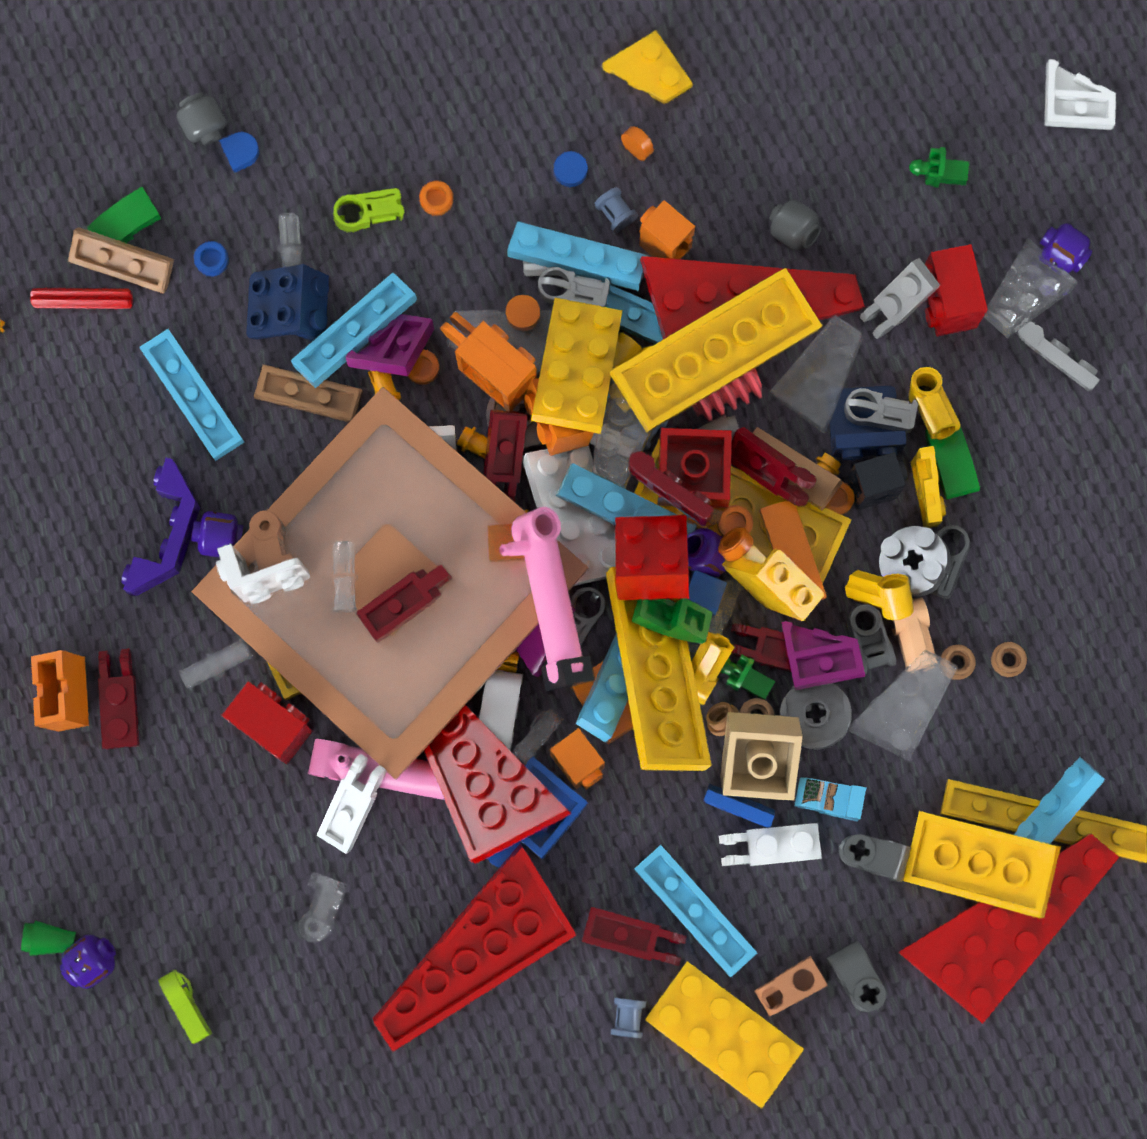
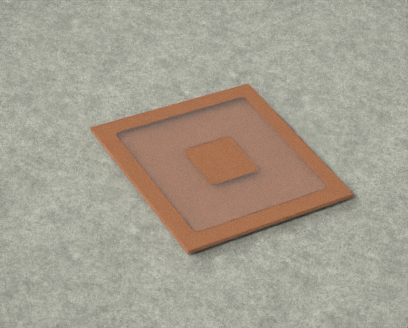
(406, 509)

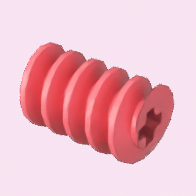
(728, 394)

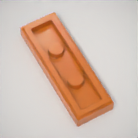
(788, 535)

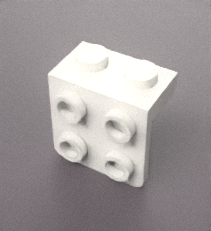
(258, 585)

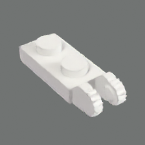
(350, 806)
(775, 845)

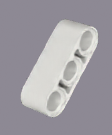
(501, 704)

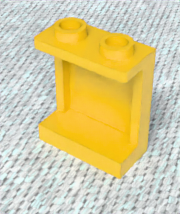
(776, 582)

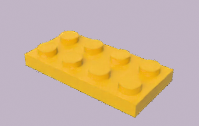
(577, 365)
(982, 864)
(724, 1034)

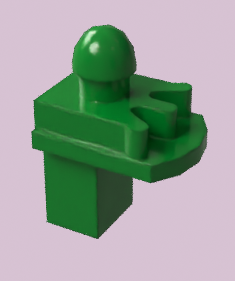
(939, 169)
(746, 678)

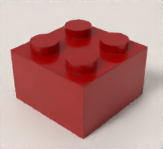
(960, 299)
(699, 460)
(651, 557)
(269, 724)

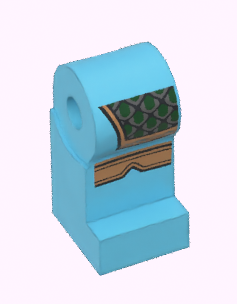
(830, 798)

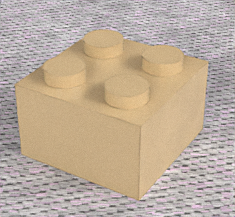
(761, 756)

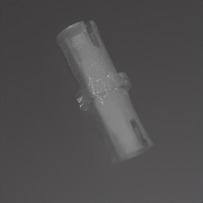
(215, 664)

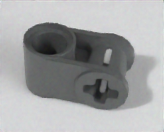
(873, 640)
(880, 857)
(854, 972)

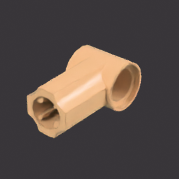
(914, 632)

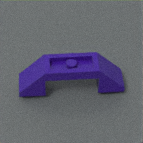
(147, 574)

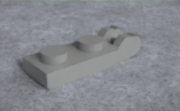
(902, 297)
(1056, 354)

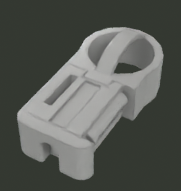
(578, 288)
(888, 414)

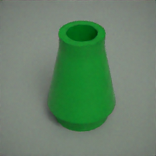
(44, 938)

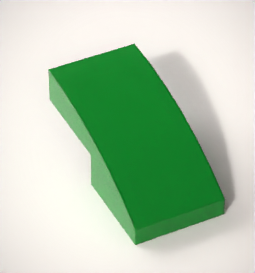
(126, 217)
(954, 465)
(674, 619)

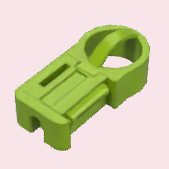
(375, 207)
(184, 1005)

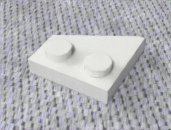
(1077, 101)

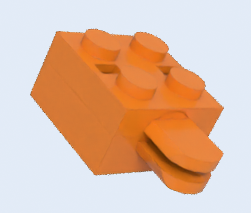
(491, 360)

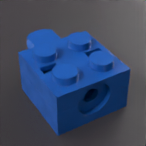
(545, 839)

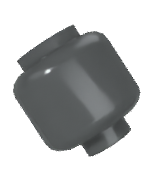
(201, 118)
(795, 225)

